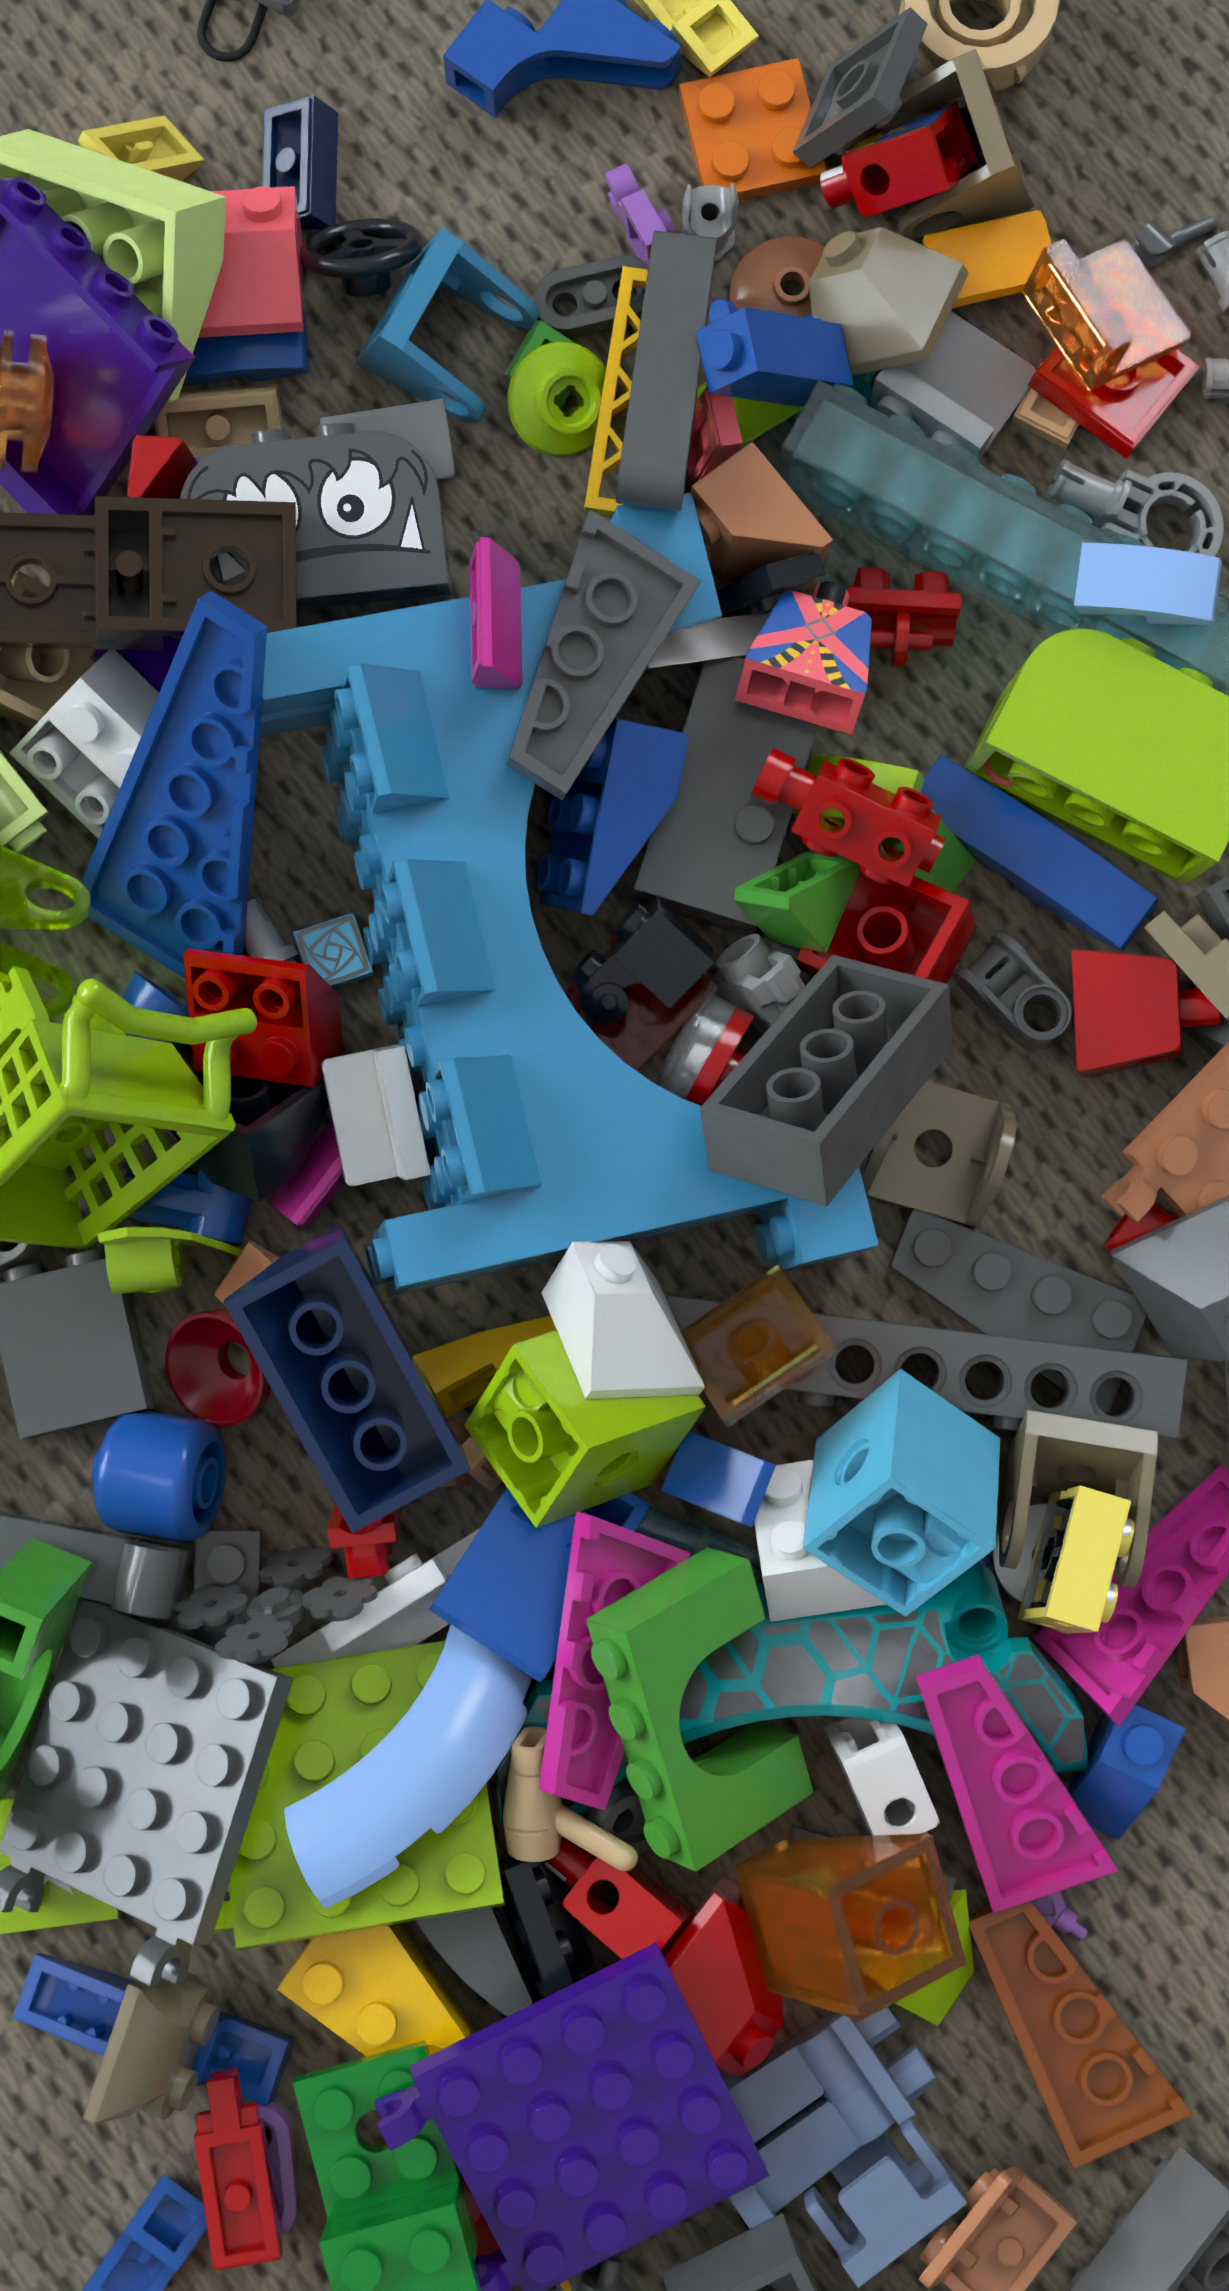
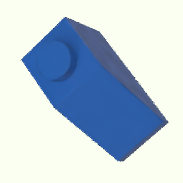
(1124, 1768)

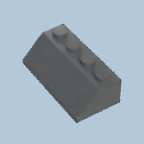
(1170, 2237)

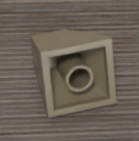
(885, 296)

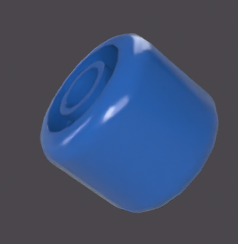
(160, 1476)

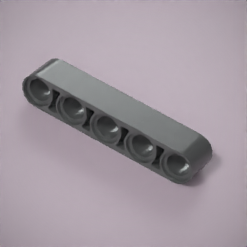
(666, 371)

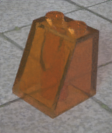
(850, 1919)

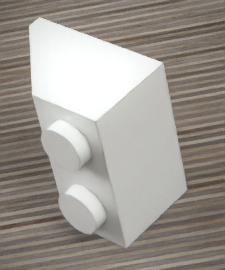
(792, 1577)

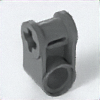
(1012, 989)

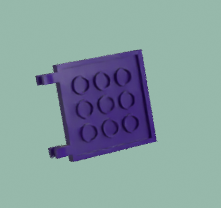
(582, 2123)

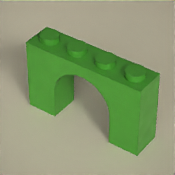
(36, 1610)
(646, 1655)

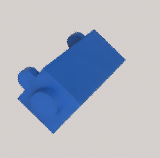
(770, 354)

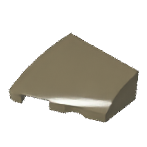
(1198, 954)

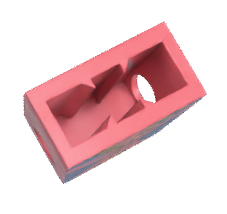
(810, 659)

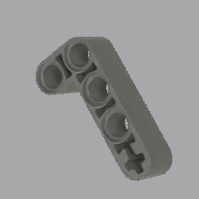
(126, 1570)

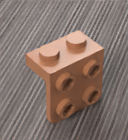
(1002, 2239)

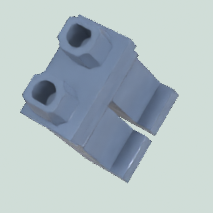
(821, 2102)

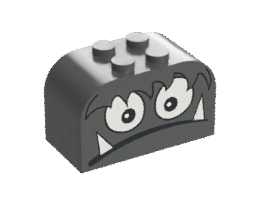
(363, 512)

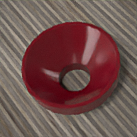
(203, 1376)

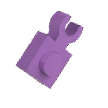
(636, 211)

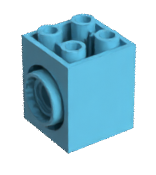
(903, 1494)

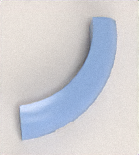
(414, 1776)

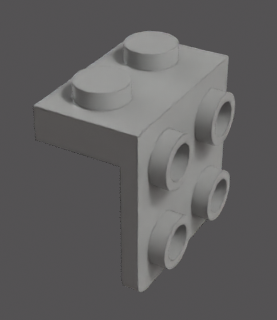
(960, 391)

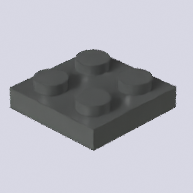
(861, 89)

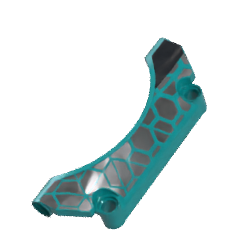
(864, 1668)

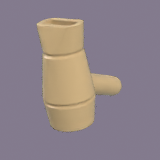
(538, 1819)

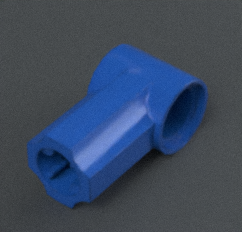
(197, 1207)

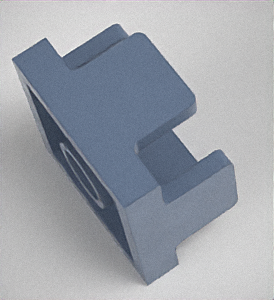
(886, 2202)

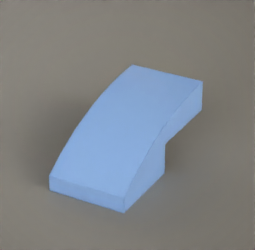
(1149, 582)

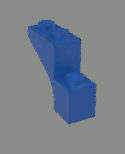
(579, 41)

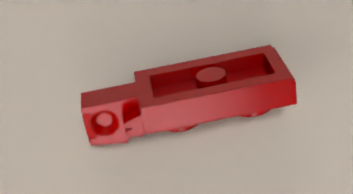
(236, 2177)

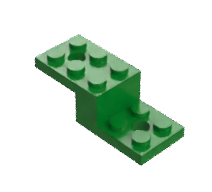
(390, 2214)

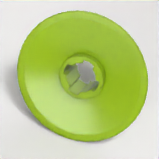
(533, 391)

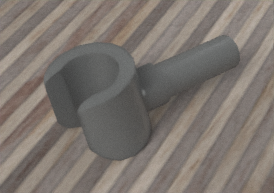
(1156, 246)

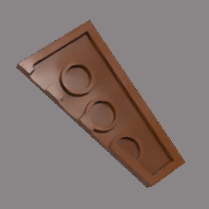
(1077, 2049)

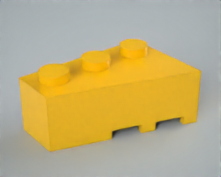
(375, 1991)

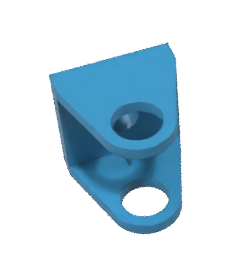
(462, 271)

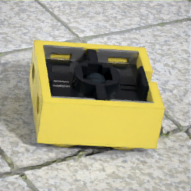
(1076, 1560)

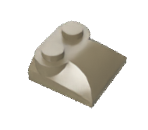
(153, 2050)

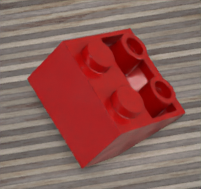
(293, 1012)

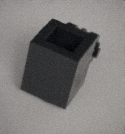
(650, 950)

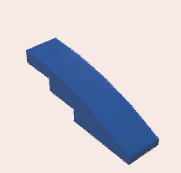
(1038, 856)
(84, 2004)

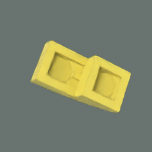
(707, 30)

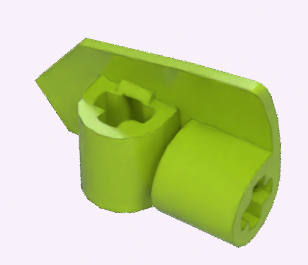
(151, 1257)

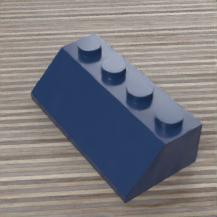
(347, 1379)

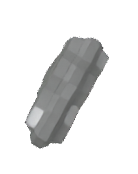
(758, 979)

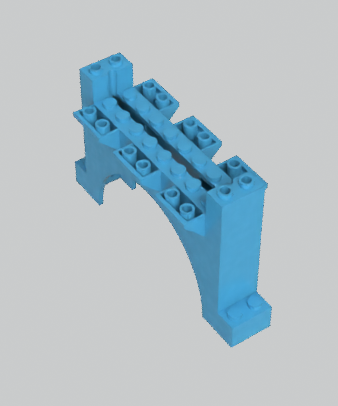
(518, 1103)

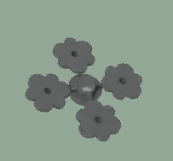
(277, 1608)

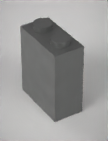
(70, 1347)

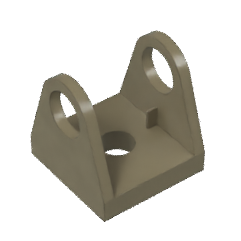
(990, 191)
(980, 1146)
(1068, 1452)

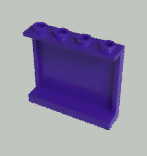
(103, 344)

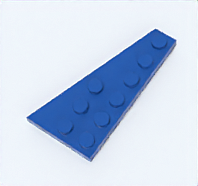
(181, 827)

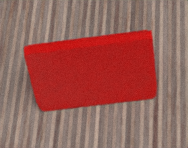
(159, 467)

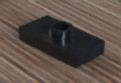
(764, 586)

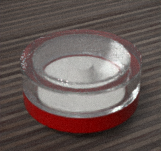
(705, 1050)

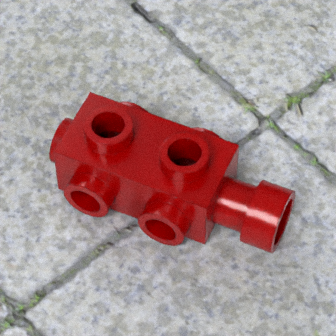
(868, 812)

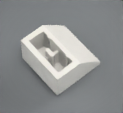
(90, 739)

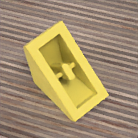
(146, 144)

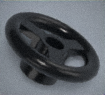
(363, 260)

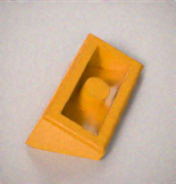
(995, 253)

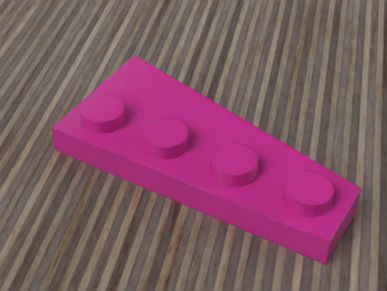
(1179, 1575)
(580, 1741)
(1009, 1797)

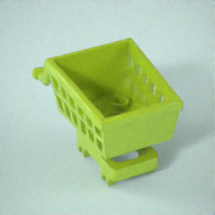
(87, 1074)

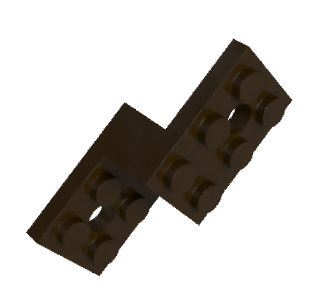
(141, 569)

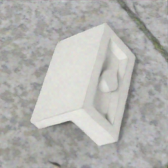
(375, 1115)

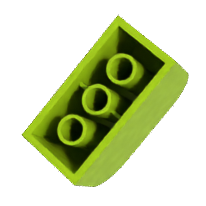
(1116, 749)

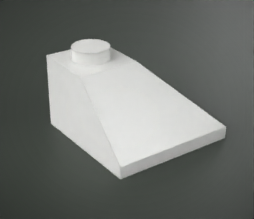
(618, 1324)

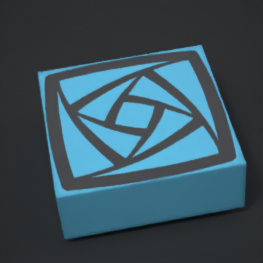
(335, 950)

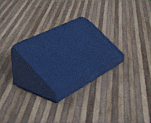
(302, 153)

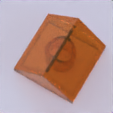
(755, 1345)

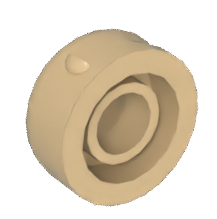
(1005, 50)

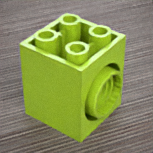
(567, 1449)

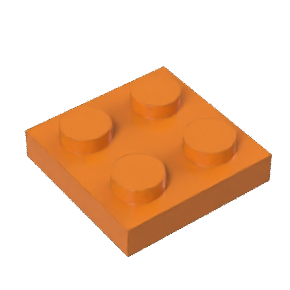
(748, 127)

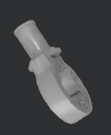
(1125, 503)

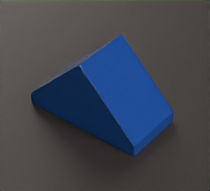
(718, 1478)

